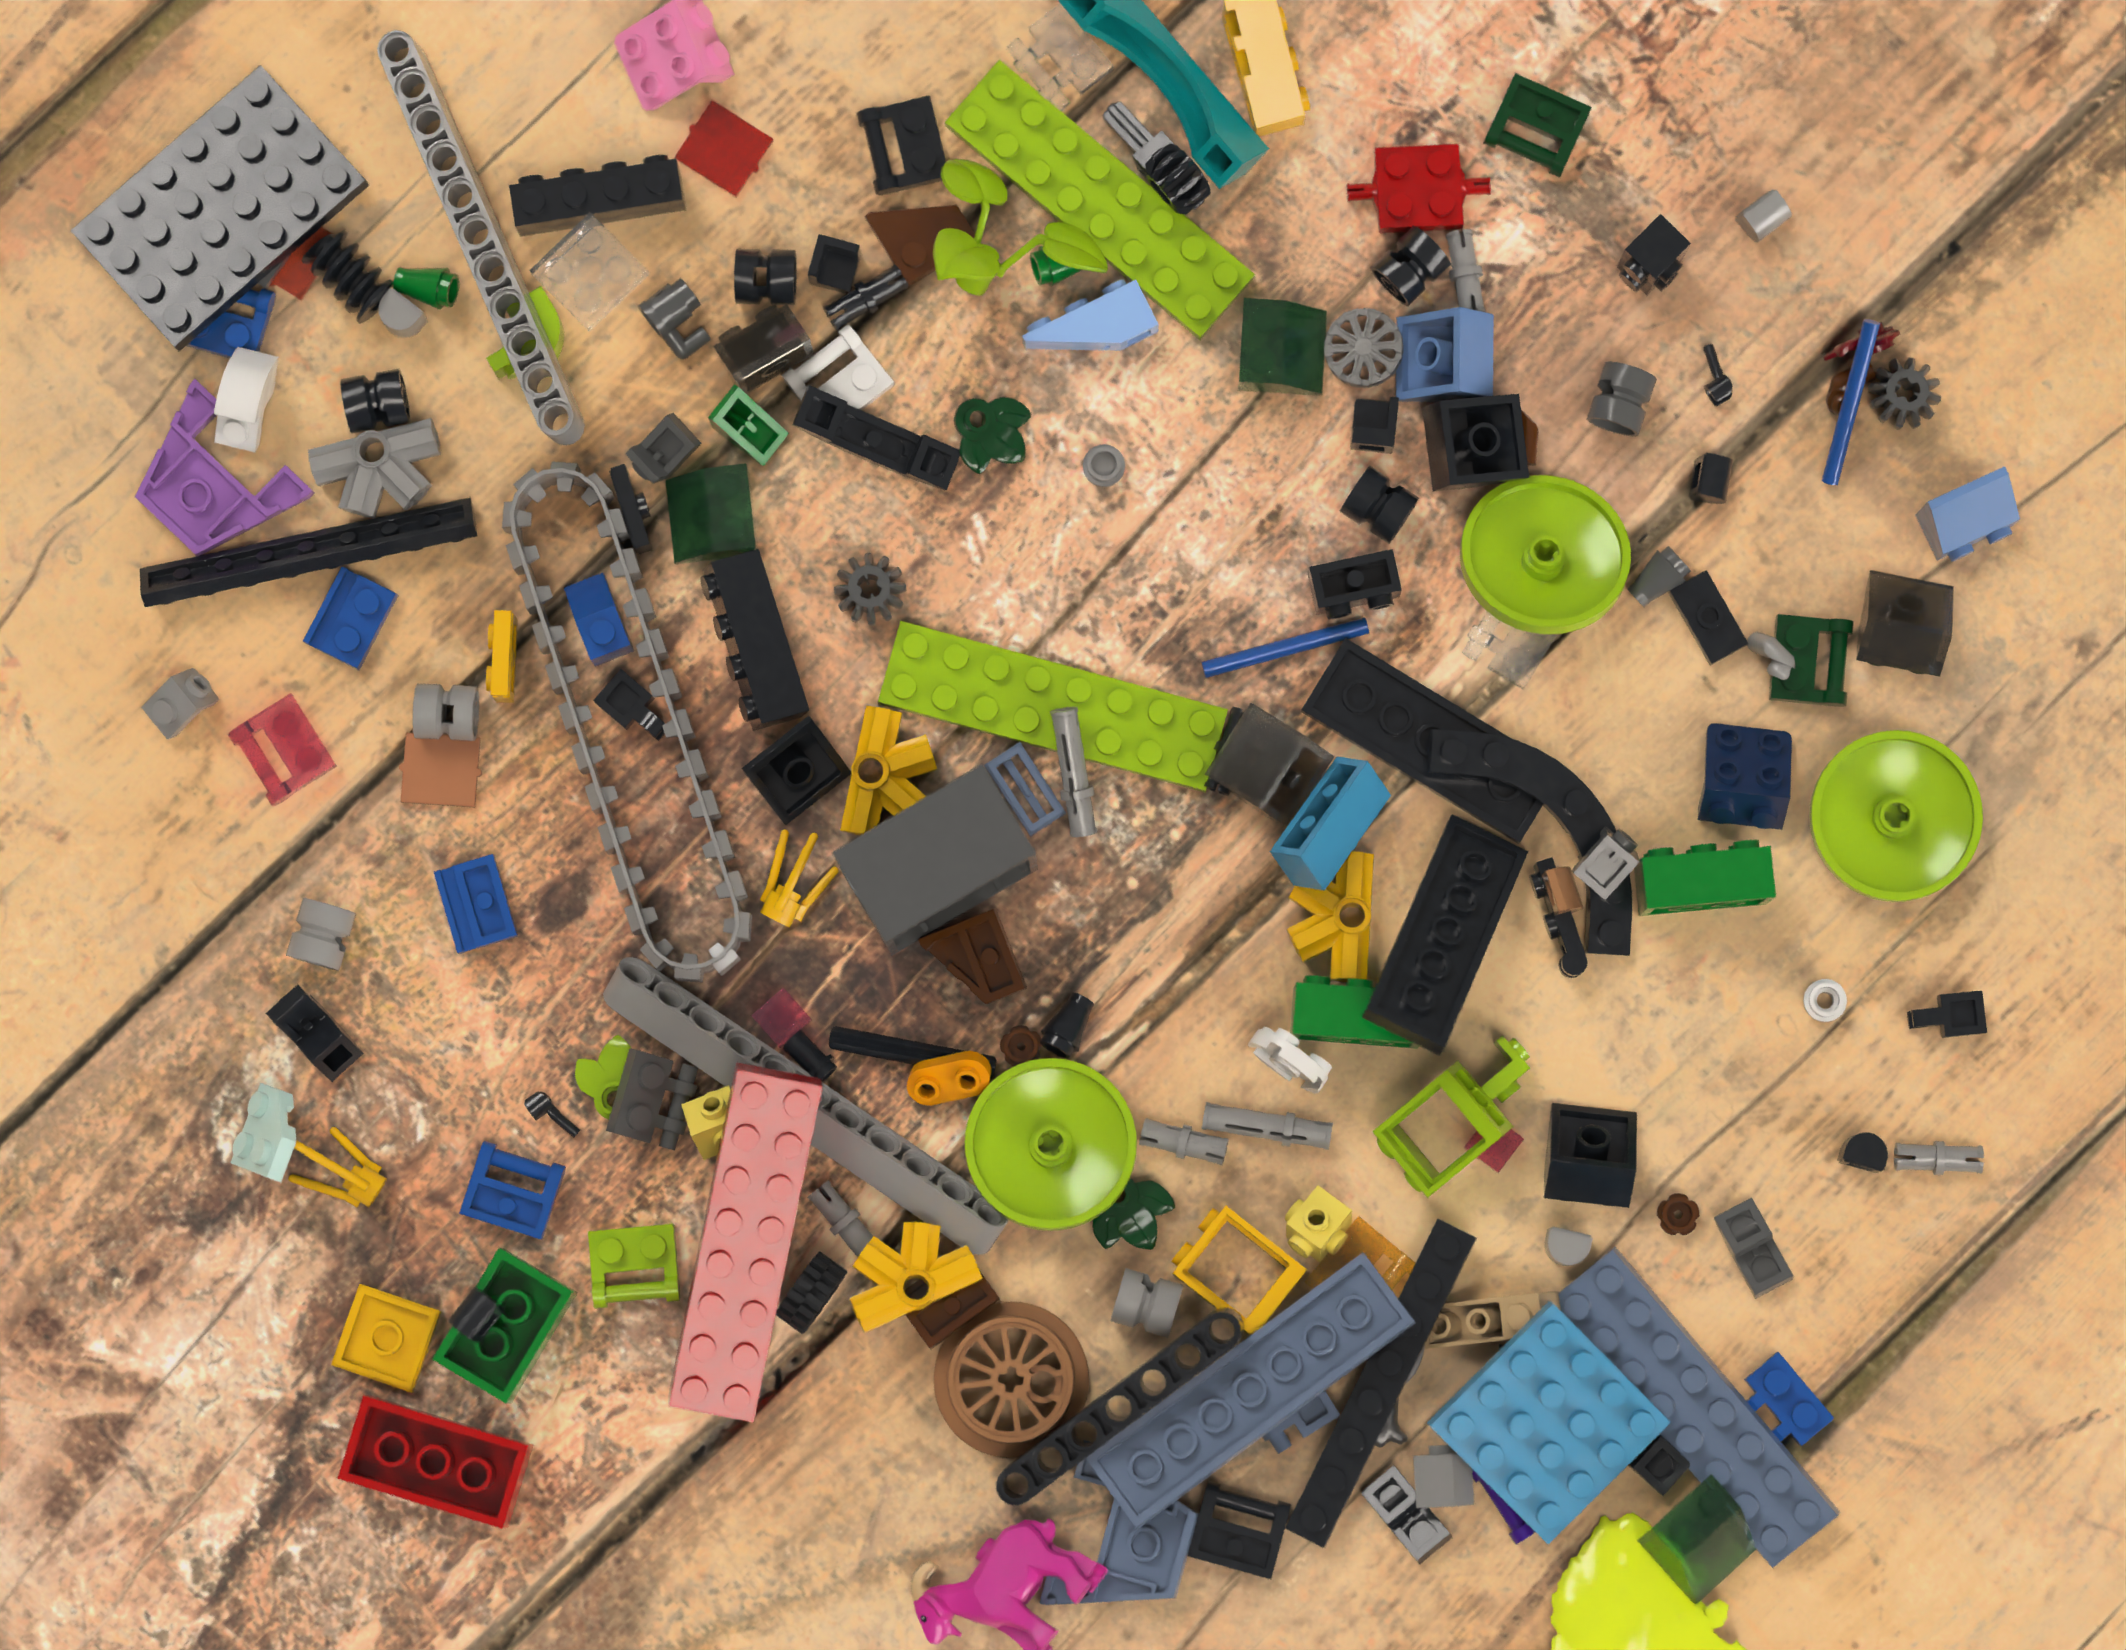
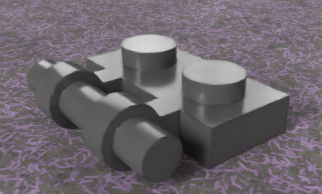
(641, 1096)

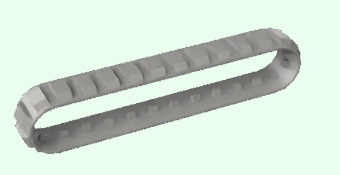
(514, 517)

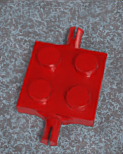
(1418, 188)

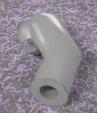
(1770, 647)

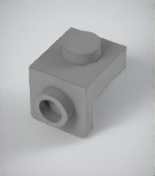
(179, 702)

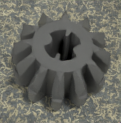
(1910, 380)
(884, 584)

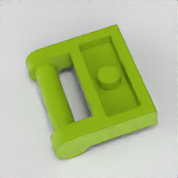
(633, 1251)

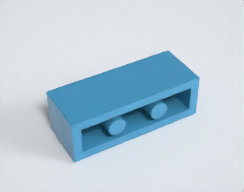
(1330, 823)

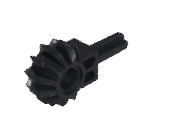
(1160, 161)

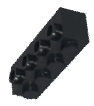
(609, 194)
(754, 640)

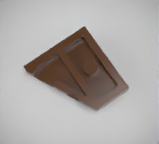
(911, 234)
(978, 956)

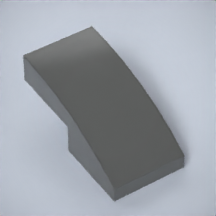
(1753, 1248)

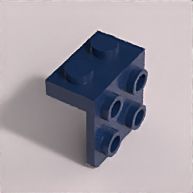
(1746, 776)

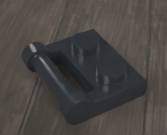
(917, 142)
(1235, 1544)

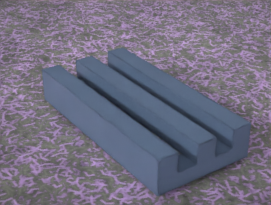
(1044, 819)

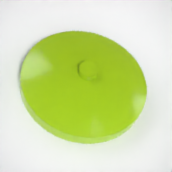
(1545, 554)
(1896, 816)
(1050, 1144)

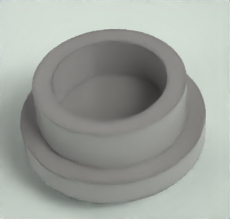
(1103, 465)

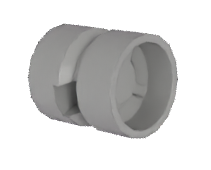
(431, 709)
(321, 934)
(1146, 1302)

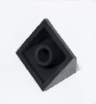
(796, 770)

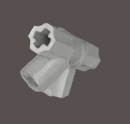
(391, 472)

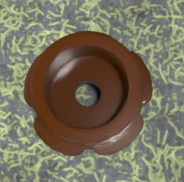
(1018, 1035)
(1689, 1211)

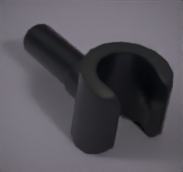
(1721, 388)
(541, 1104)

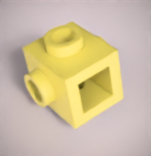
(706, 1120)
(1317, 1225)

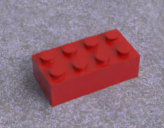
(435, 1461)

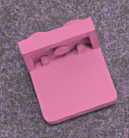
(672, 52)

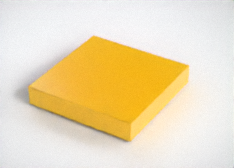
(386, 1338)

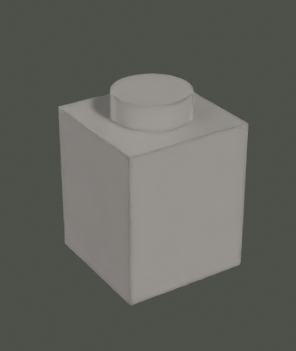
(1442, 1479)

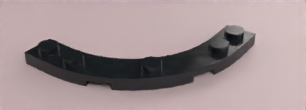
(1563, 796)

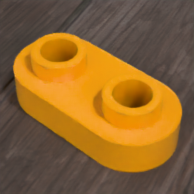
(946, 1077)

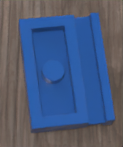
(350, 618)
(476, 904)

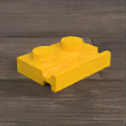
(503, 642)

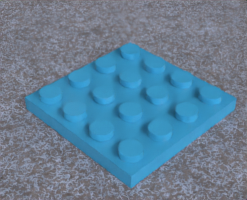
(1548, 1422)

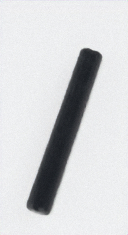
(890, 1047)

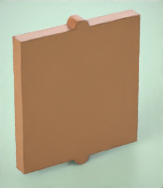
(440, 771)

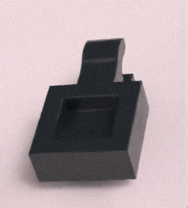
(627, 703)
(1956, 1015)

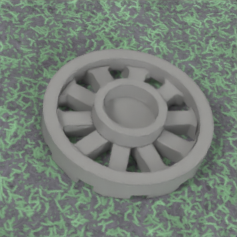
(1363, 347)

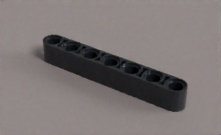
(1108, 1424)

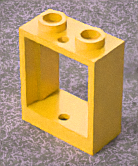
(1274, 1296)

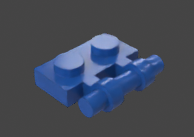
(1787, 1399)

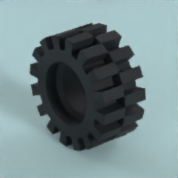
(811, 1292)

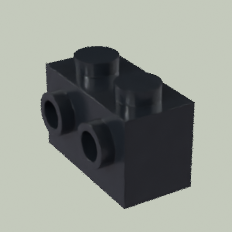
(1653, 257)
(1354, 583)

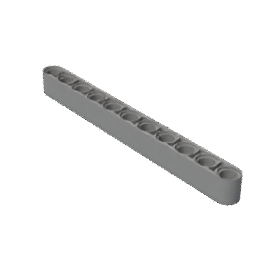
(493, 250)
(840, 1126)

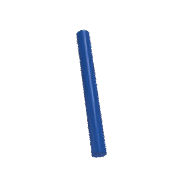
(1850, 402)
(1285, 647)

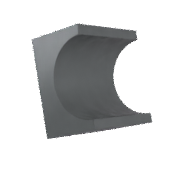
(937, 859)

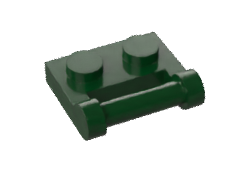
(1544, 113)
(1800, 638)

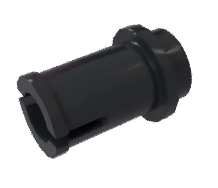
(810, 1056)

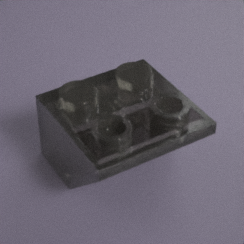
(1269, 765)

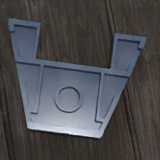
(1139, 1561)

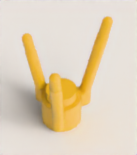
(783, 902)
(363, 1183)

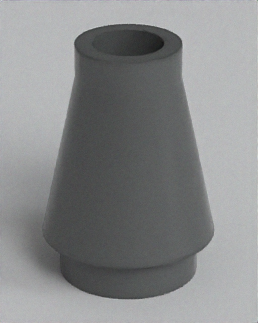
(1659, 576)

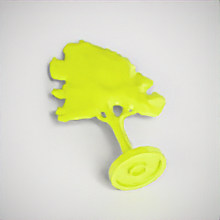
(1625, 1601)

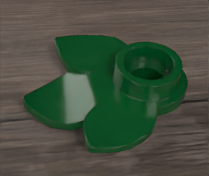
(996, 436)
(1134, 1216)

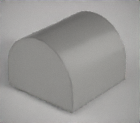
(1764, 215)
(400, 315)
(1567, 1246)

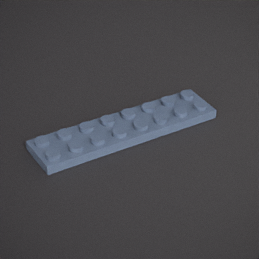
(1250, 1390)
(1706, 1412)

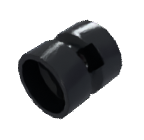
(1410, 266)
(780, 277)
(375, 400)
(1379, 504)

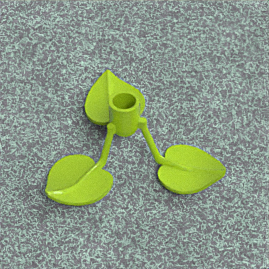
(976, 264)

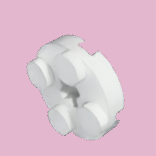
(1281, 1054)

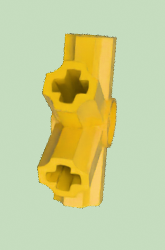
(899, 764)
(1325, 928)
(916, 1260)

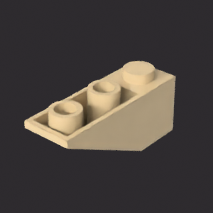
(1486, 1319)

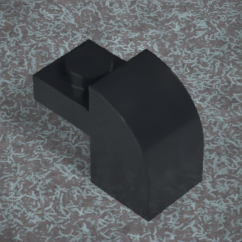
(315, 1032)

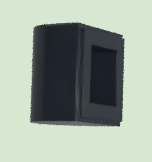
(1711, 478)
(1864, 1152)
(476, 1315)

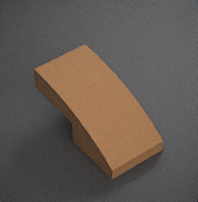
(1562, 890)

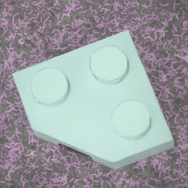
(266, 1137)

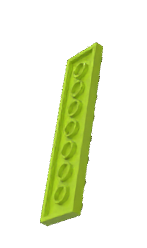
(1099, 194)
(1015, 692)

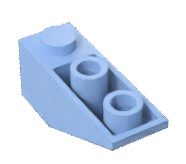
(1105, 323)

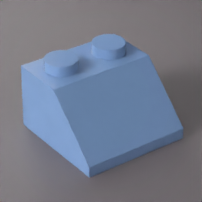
(1445, 355)
(1969, 515)

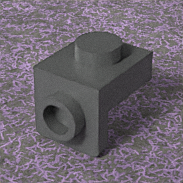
(663, 450)

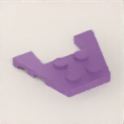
(198, 495)

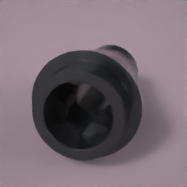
(1066, 1029)

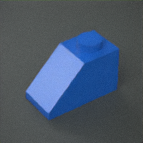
(598, 619)

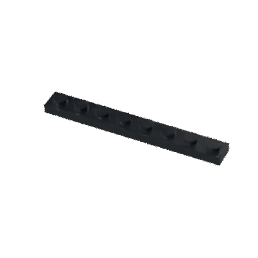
(307, 552)
(1380, 1386)

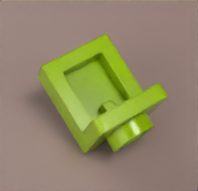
(1504, 1082)

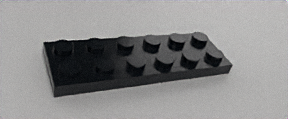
(1392, 721)
(1445, 935)

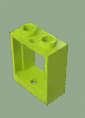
(1472, 1103)

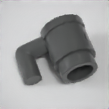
(669, 310)

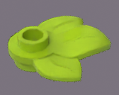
(603, 1077)

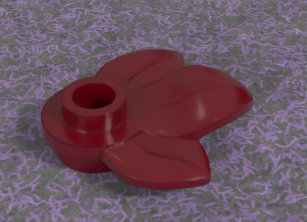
(1883, 341)

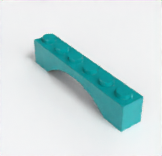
(1215, 130)

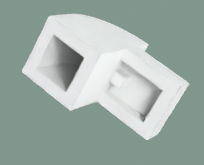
(242, 398)

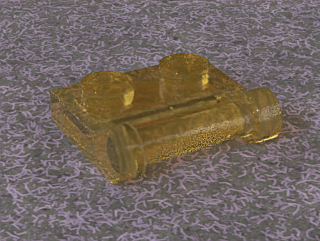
(1363, 1239)

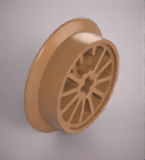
(1070, 1388)

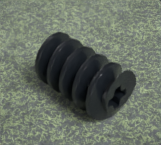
(347, 274)

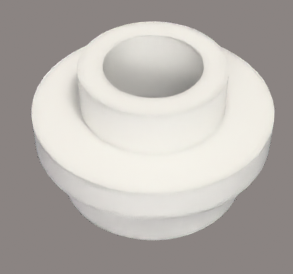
(1838, 997)

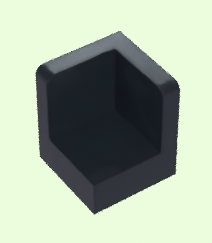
(834, 264)
(1374, 425)

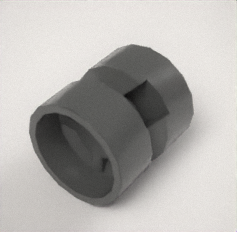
(1621, 399)

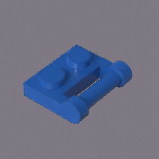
(236, 331)
(507, 1204)

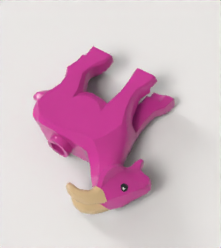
(1003, 1586)

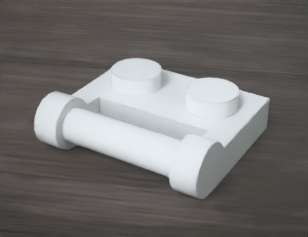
(857, 383)

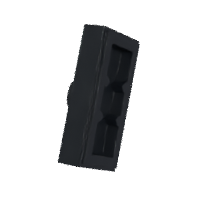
(633, 508)
(1708, 617)

